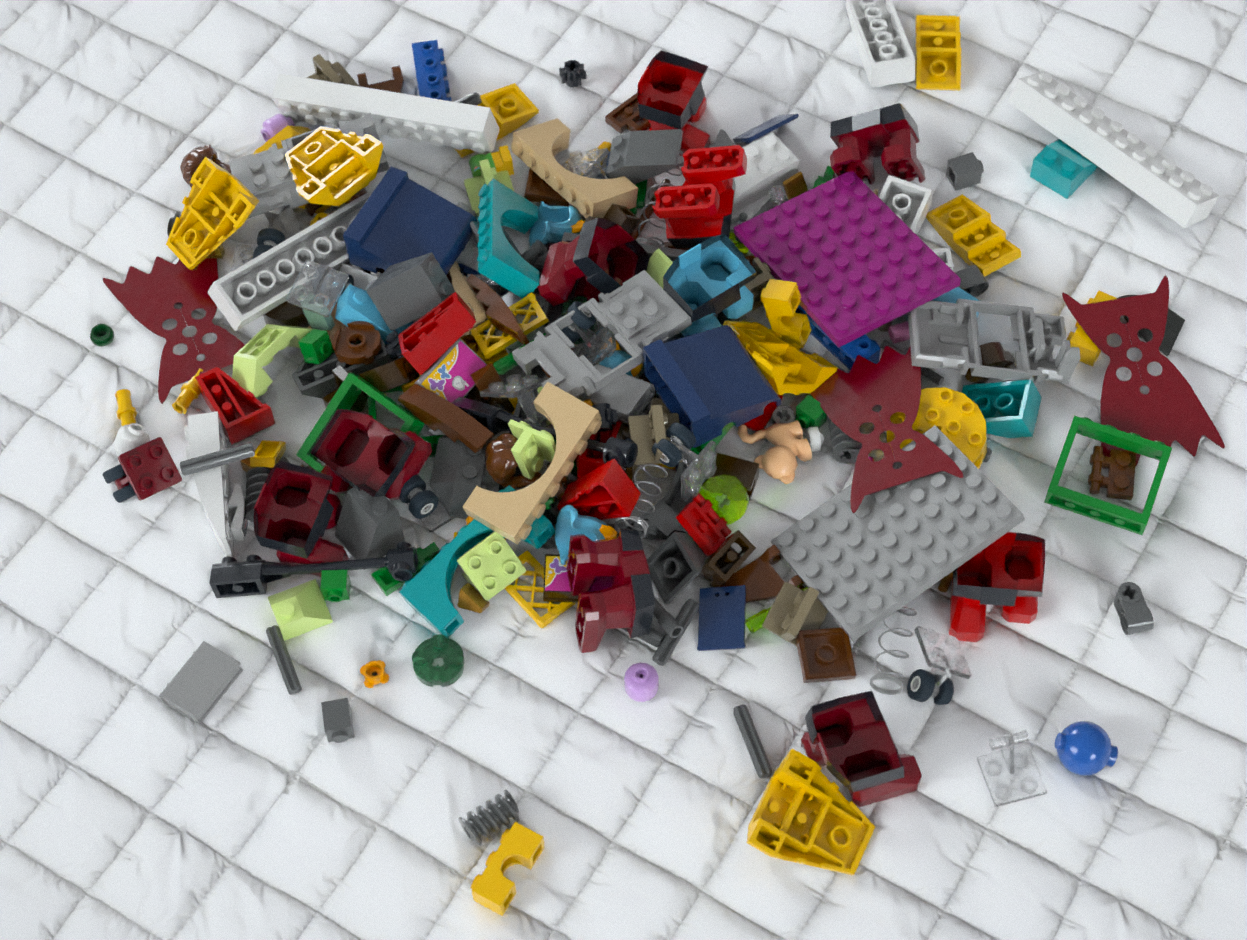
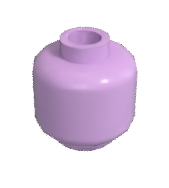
(274, 125)
(641, 682)

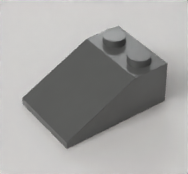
(644, 154)

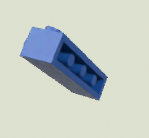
(430, 71)
(847, 353)

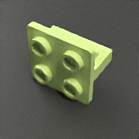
(474, 184)
(531, 447)
(491, 565)

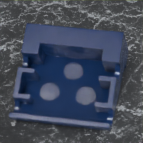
(405, 223)
(708, 381)

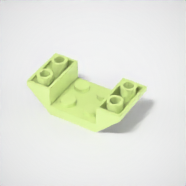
(260, 352)

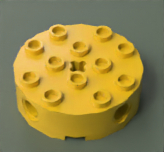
(954, 416)

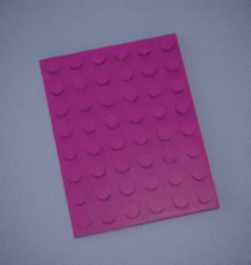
(848, 257)

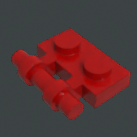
(704, 524)

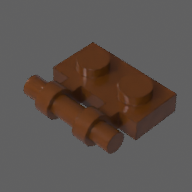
(626, 116)
(1120, 473)

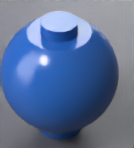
(1085, 748)

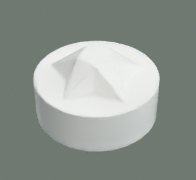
(815, 438)

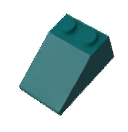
(1061, 168)
(1007, 406)

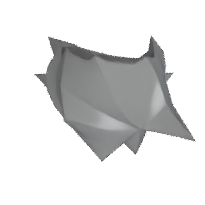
(288, 221)

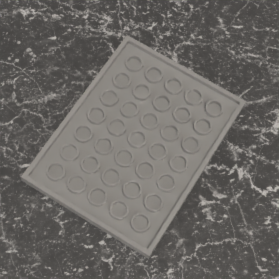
(895, 539)

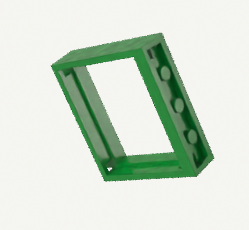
(344, 399)
(1097, 508)

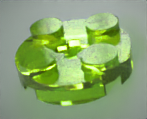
(735, 493)

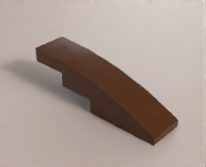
(497, 310)
(445, 416)

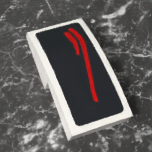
(237, 508)

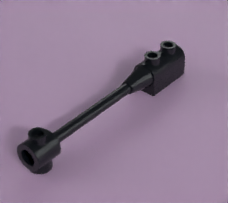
(496, 419)
(253, 575)

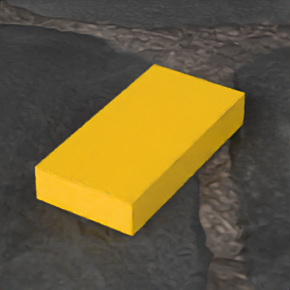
(268, 453)

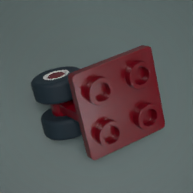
(143, 471)

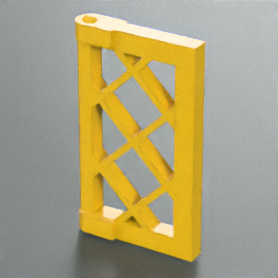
(505, 340)
(557, 609)

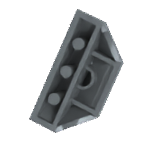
(318, 379)
(456, 474)

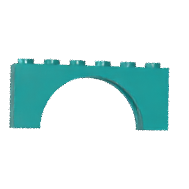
(496, 256)
(431, 588)

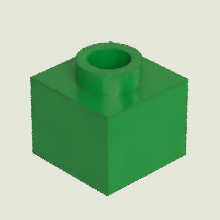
(316, 346)
(810, 413)
(335, 585)

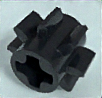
(572, 73)
(393, 345)
(607, 415)

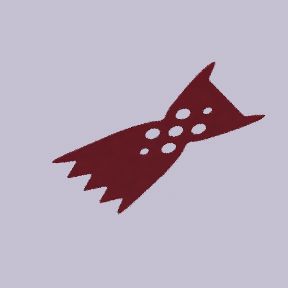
(152, 301)
(896, 388)
(1171, 406)

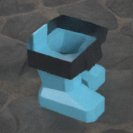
(710, 281)

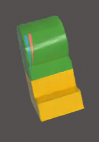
(500, 160)

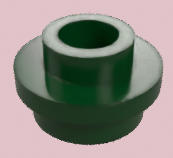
(101, 330)

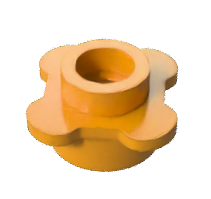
(374, 667)

